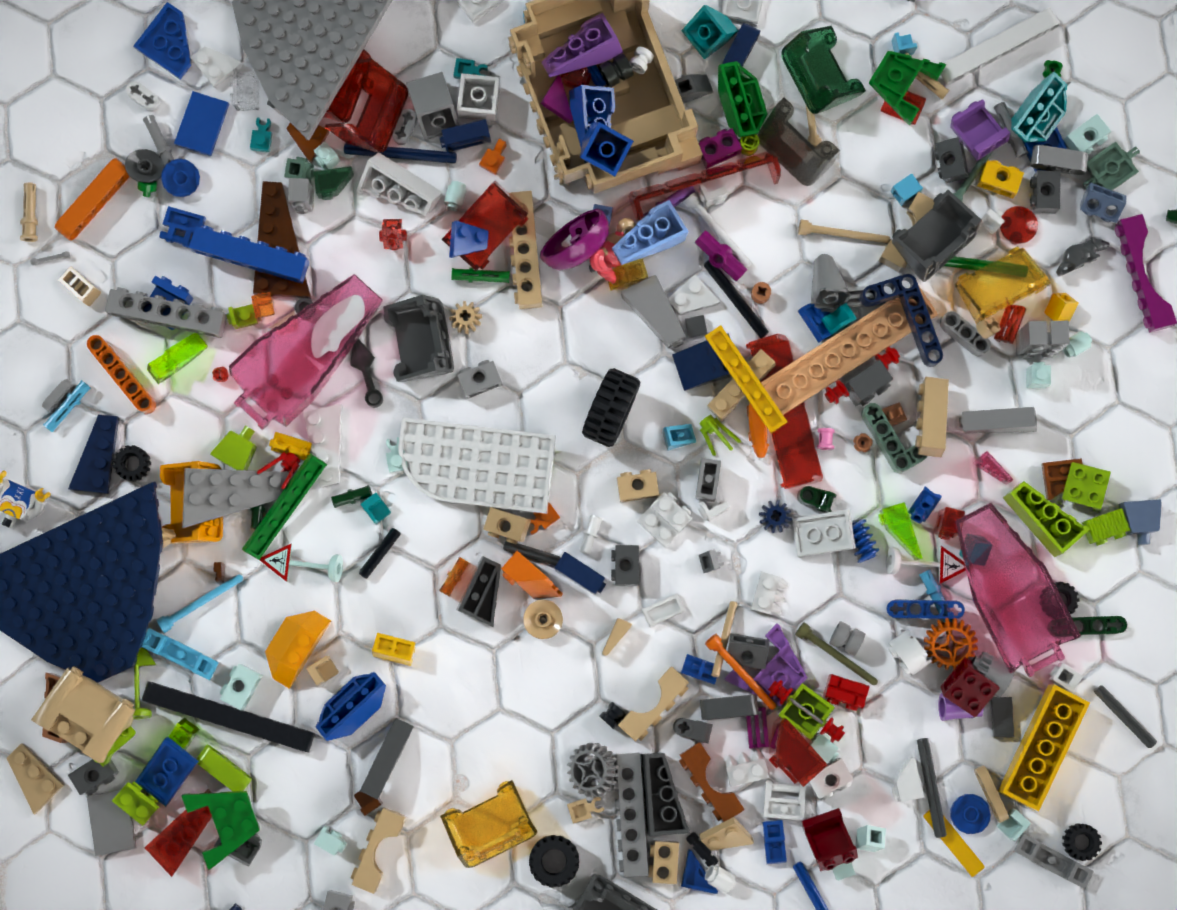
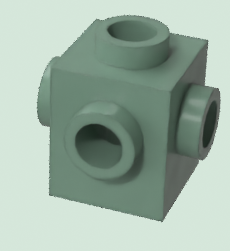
(299, 168)

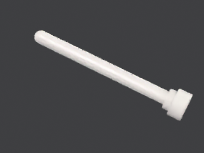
(694, 203)

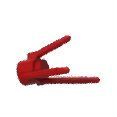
(289, 462)

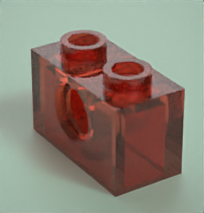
(945, 522)

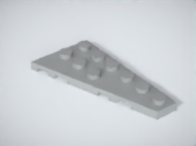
(224, 492)

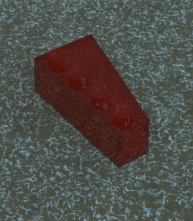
(178, 838)

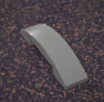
(1053, 861)

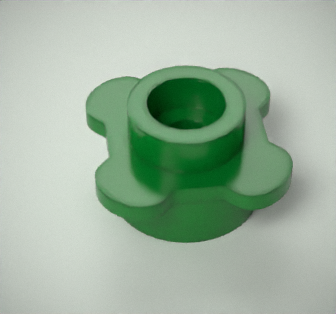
(1057, 66)

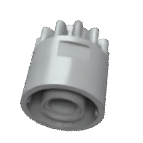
(994, 670)

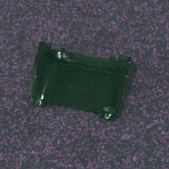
(817, 71)

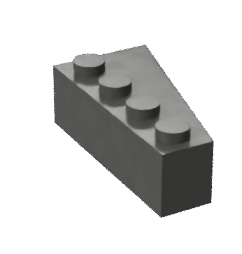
(661, 798)

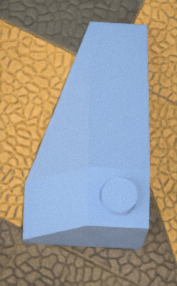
(654, 233)

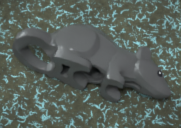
(1079, 254)

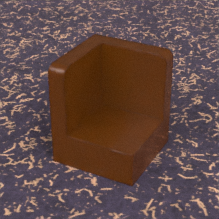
(367, 802)

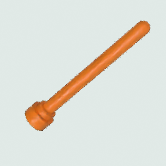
(714, 643)

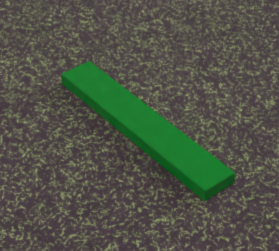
(284, 506)

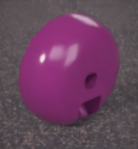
(588, 236)

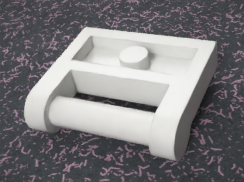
(784, 807)

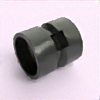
(616, 70)

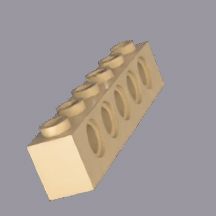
(532, 298)

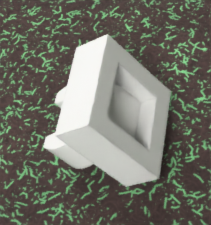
(992, 220)

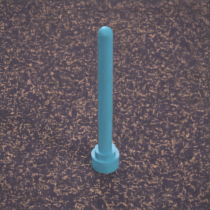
(167, 622)

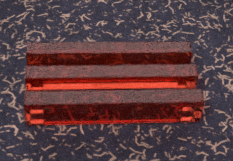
(1012, 324)

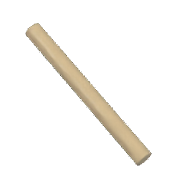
(725, 637)

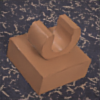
(895, 414)

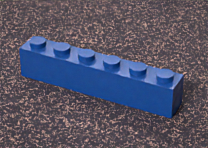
(249, 254)

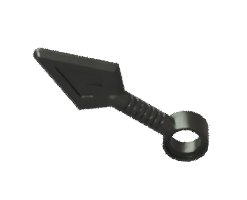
(362, 360)

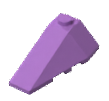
(588, 47)

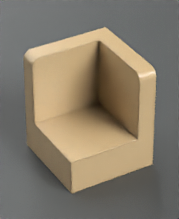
(322, 670)

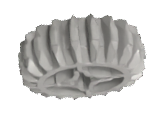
(602, 768)

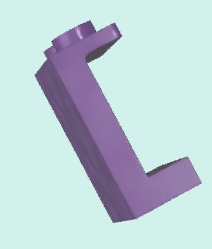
(978, 130)

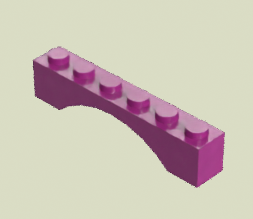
(1156, 311)

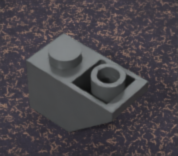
(693, 87)

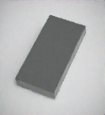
(1002, 717)

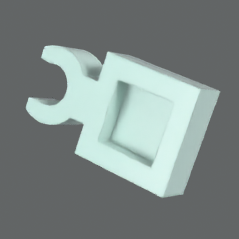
(393, 458)

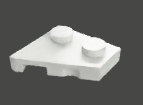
(215, 64)

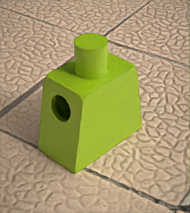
(236, 449)

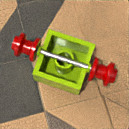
(806, 711)

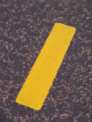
(958, 847)

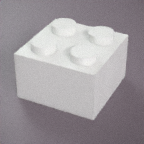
(478, 97)

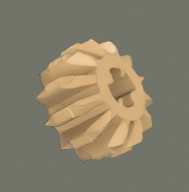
(472, 313)

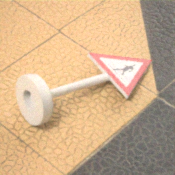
(948, 565)

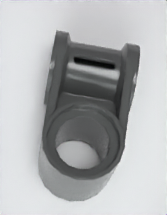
(696, 730)

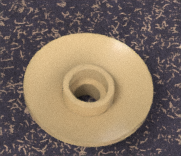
(532, 619)

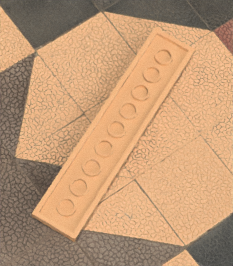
(841, 354)

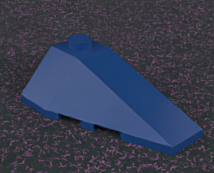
(591, 105)

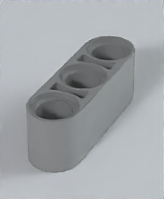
(1059, 159)
(955, 332)

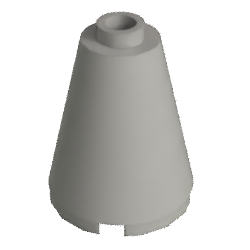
(827, 284)

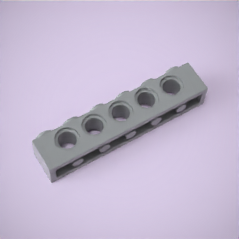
(213, 327)
(639, 866)

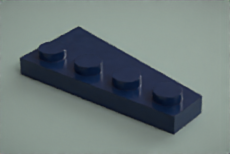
(96, 462)

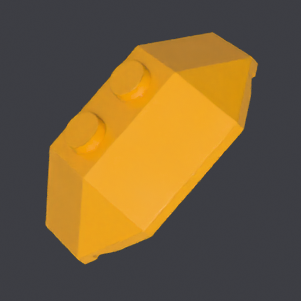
(294, 645)

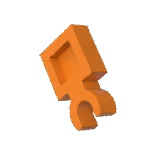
(544, 519)

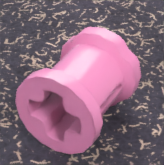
(825, 439)

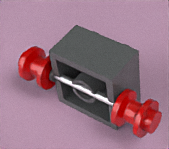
(867, 383)

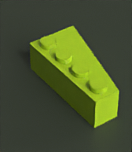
(1045, 519)

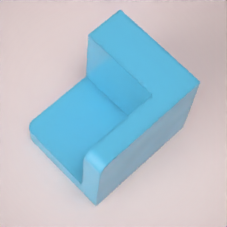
(903, 44)
(906, 189)

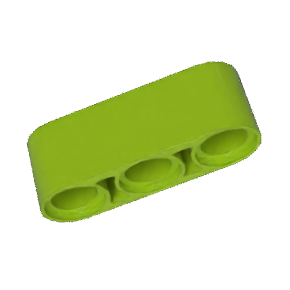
(223, 769)

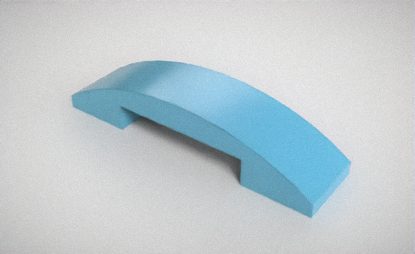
(180, 654)

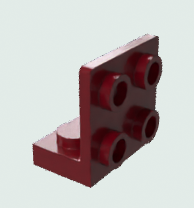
(969, 688)

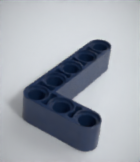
(910, 311)

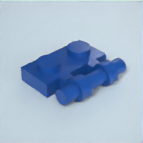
(180, 220)

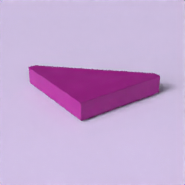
(556, 100)

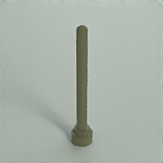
(805, 632)

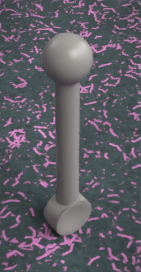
(34, 261)

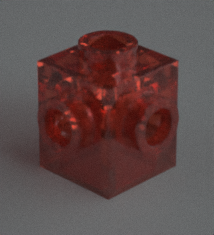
(392, 234)

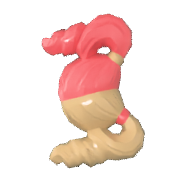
(605, 258)

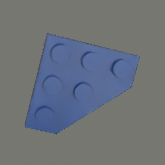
(167, 41)

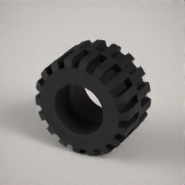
(554, 879)

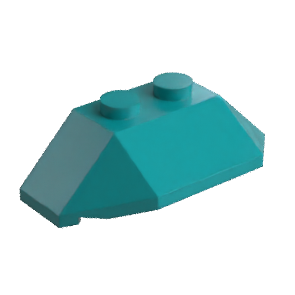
(1041, 110)

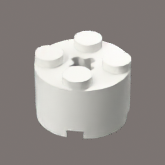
(909, 652)

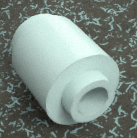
(455, 195)
(1078, 343)

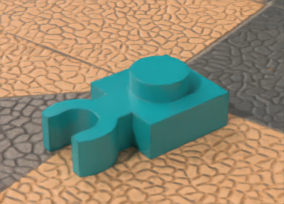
(467, 67)
(261, 138)

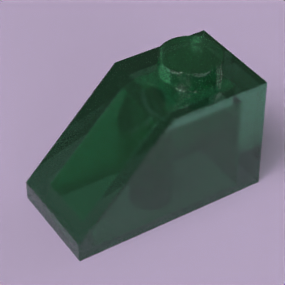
(332, 181)

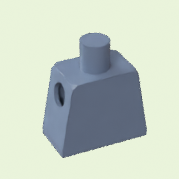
(1142, 518)

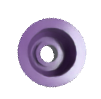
(951, 711)

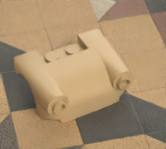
(85, 714)

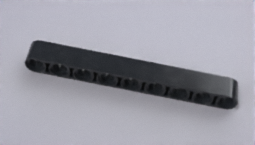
(228, 716)

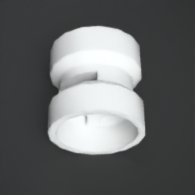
(641, 59)

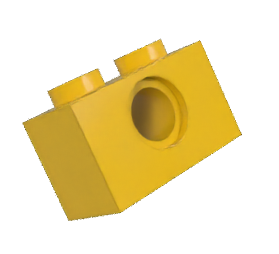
(989, 181)

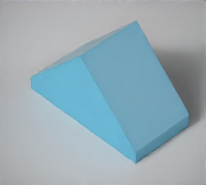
(678, 436)

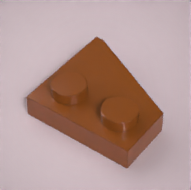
(305, 145)
(1056, 475)

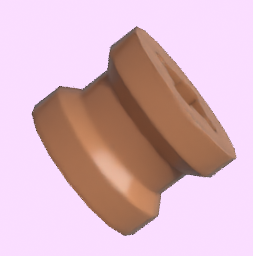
(758, 295)

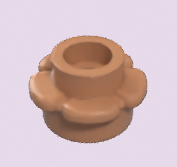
(867, 440)

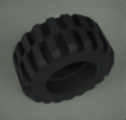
(611, 407)

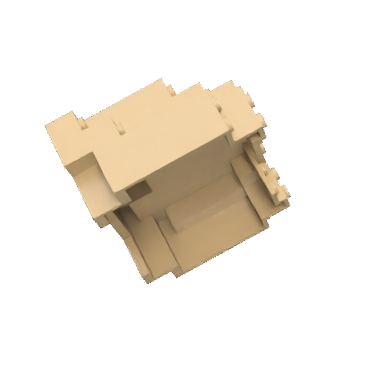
(645, 104)

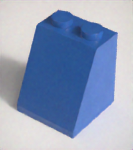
(605, 148)

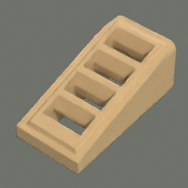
(89, 293)
(618, 631)

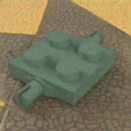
(1111, 167)

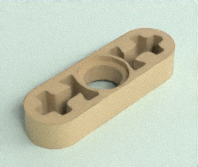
(991, 794)

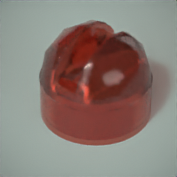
(216, 374)

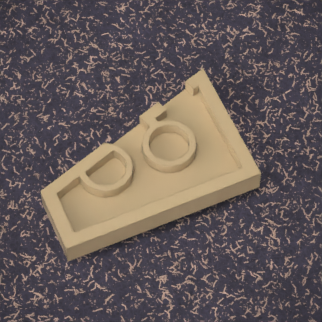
(34, 778)

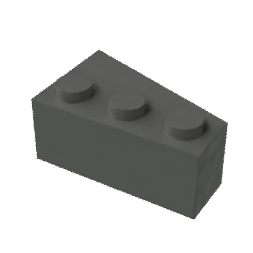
(481, 592)

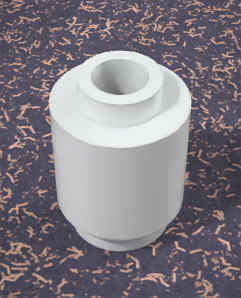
(720, 878)

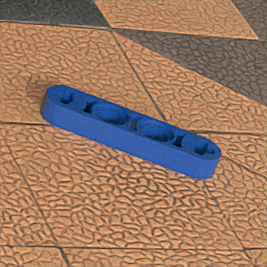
(925, 609)

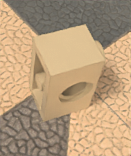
(628, 493)
(518, 525)

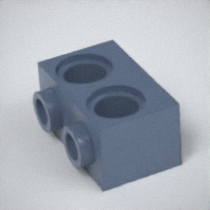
(1105, 198)

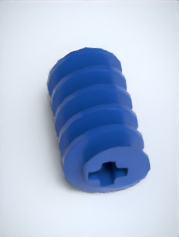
(862, 541)

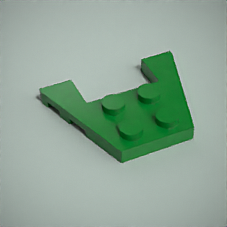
(895, 77)
(232, 817)

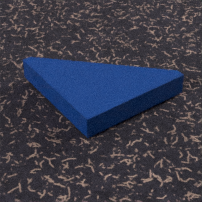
(694, 875)

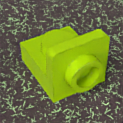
(241, 316)

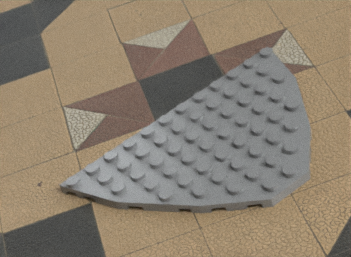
(305, 50)

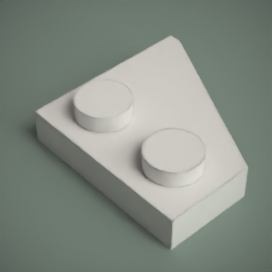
(692, 296)

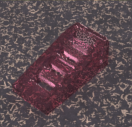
(991, 466)

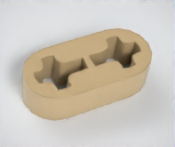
(988, 327)

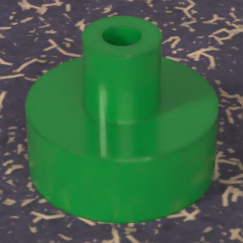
(147, 188)

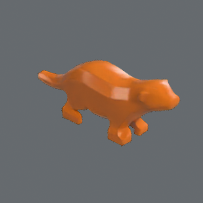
(757, 432)

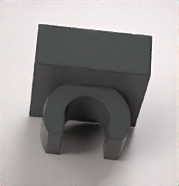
(709, 561)

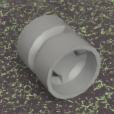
(847, 638)

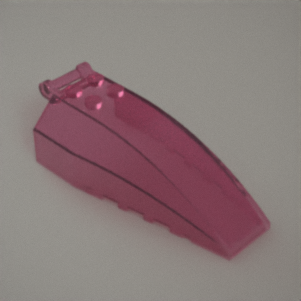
(280, 365)

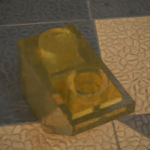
(629, 274)

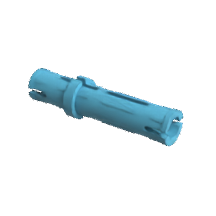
(67, 405)
(934, 591)

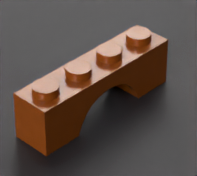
(725, 804)

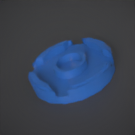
(180, 177)
(970, 814)

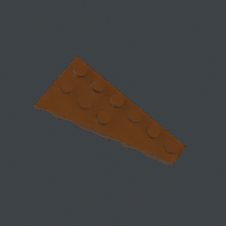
(277, 230)

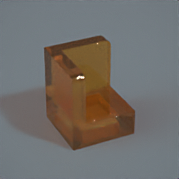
(263, 305)

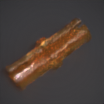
(454, 576)

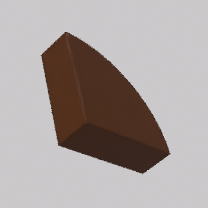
(219, 568)

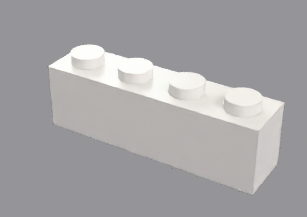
(397, 185)

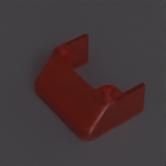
(380, 112)
(793, 753)

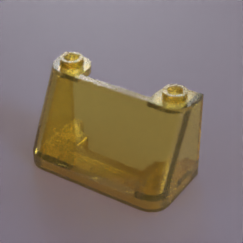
(1001, 284)
(489, 826)

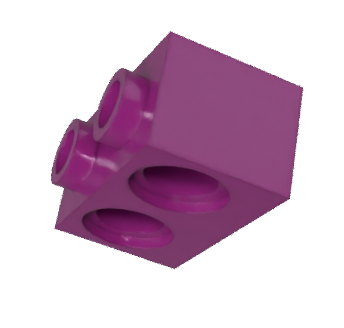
(721, 152)

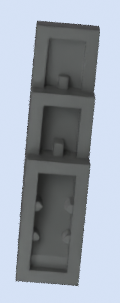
(386, 758)

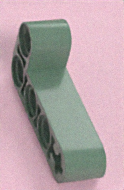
(889, 436)

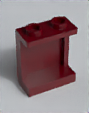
(829, 840)

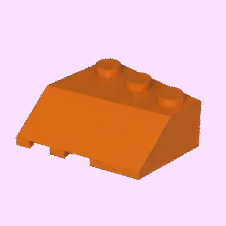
(529, 578)

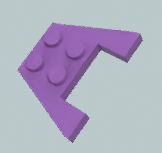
(782, 667)

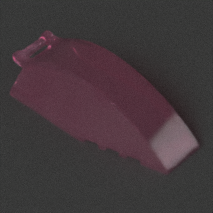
(1013, 592)

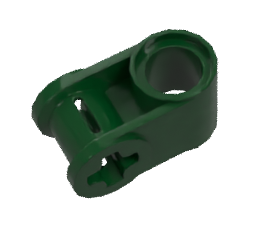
(818, 498)

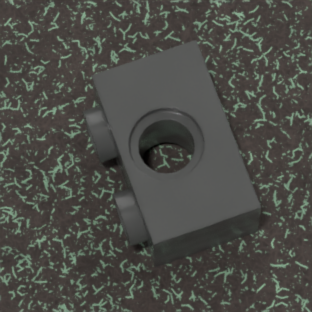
(958, 169)
(1051, 182)
(628, 577)
(757, 646)
(82, 778)

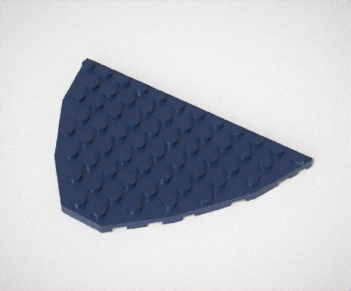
(86, 586)

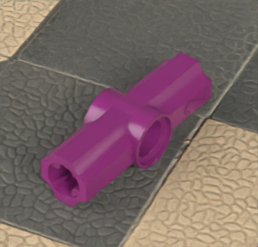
(720, 255)

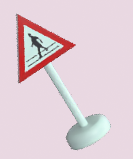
(280, 562)

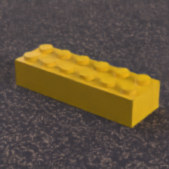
(1043, 747)

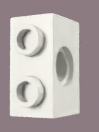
(842, 779)

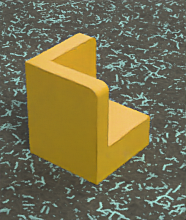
(1061, 307)

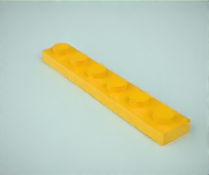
(746, 379)

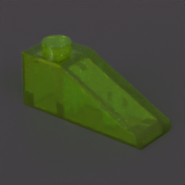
(899, 526)

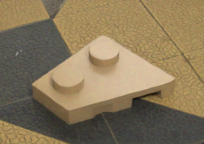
(726, 835)

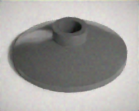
(144, 159)

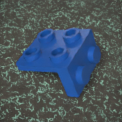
(170, 292)

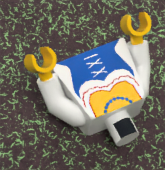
(19, 501)

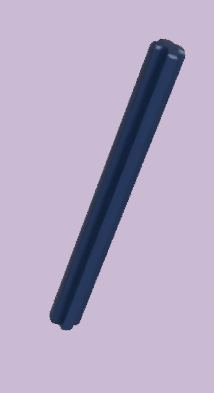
(405, 153)

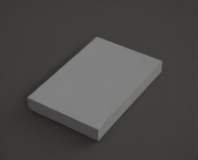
(110, 825)

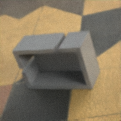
(1035, 340)

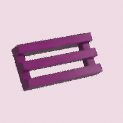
(757, 730)

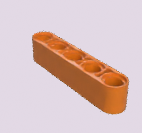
(92, 199)
(114, 368)

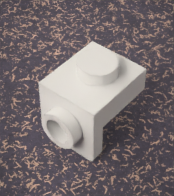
(717, 196)

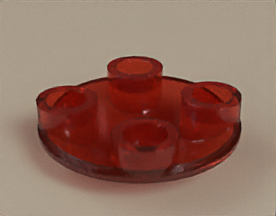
(1019, 224)

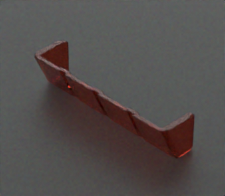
(705, 175)
(794, 440)

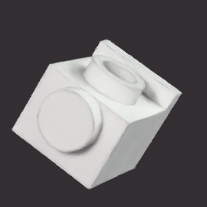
(1071, 679)

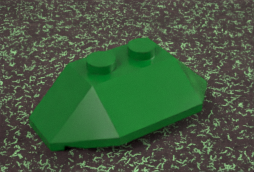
(741, 99)

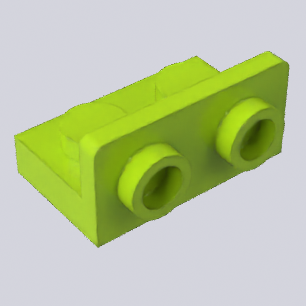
(135, 803)

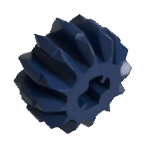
(769, 512)

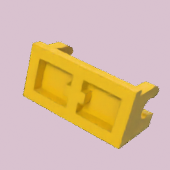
(393, 649)

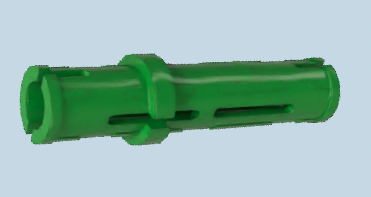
(457, 275)

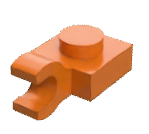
(493, 159)

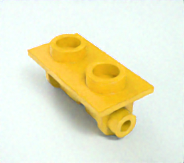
(285, 443)

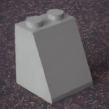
(432, 105)

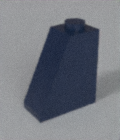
(580, 574)

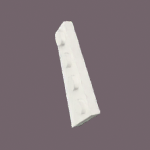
(323, 432)

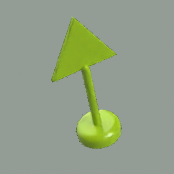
(143, 659)

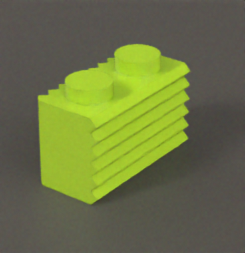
(1107, 526)

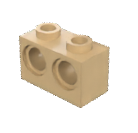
(669, 862)

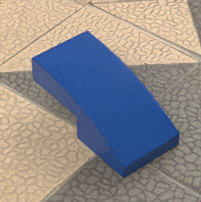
(774, 842)

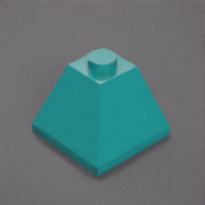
(709, 31)

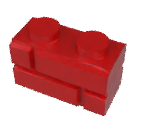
(846, 692)

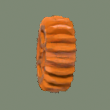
(943, 643)

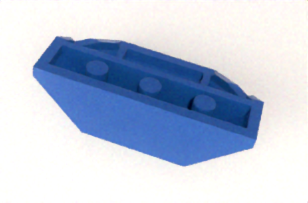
(351, 706)

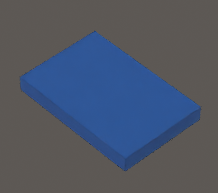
(201, 123)
(166, 771)

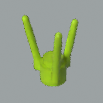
(710, 425)

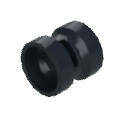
(612, 715)

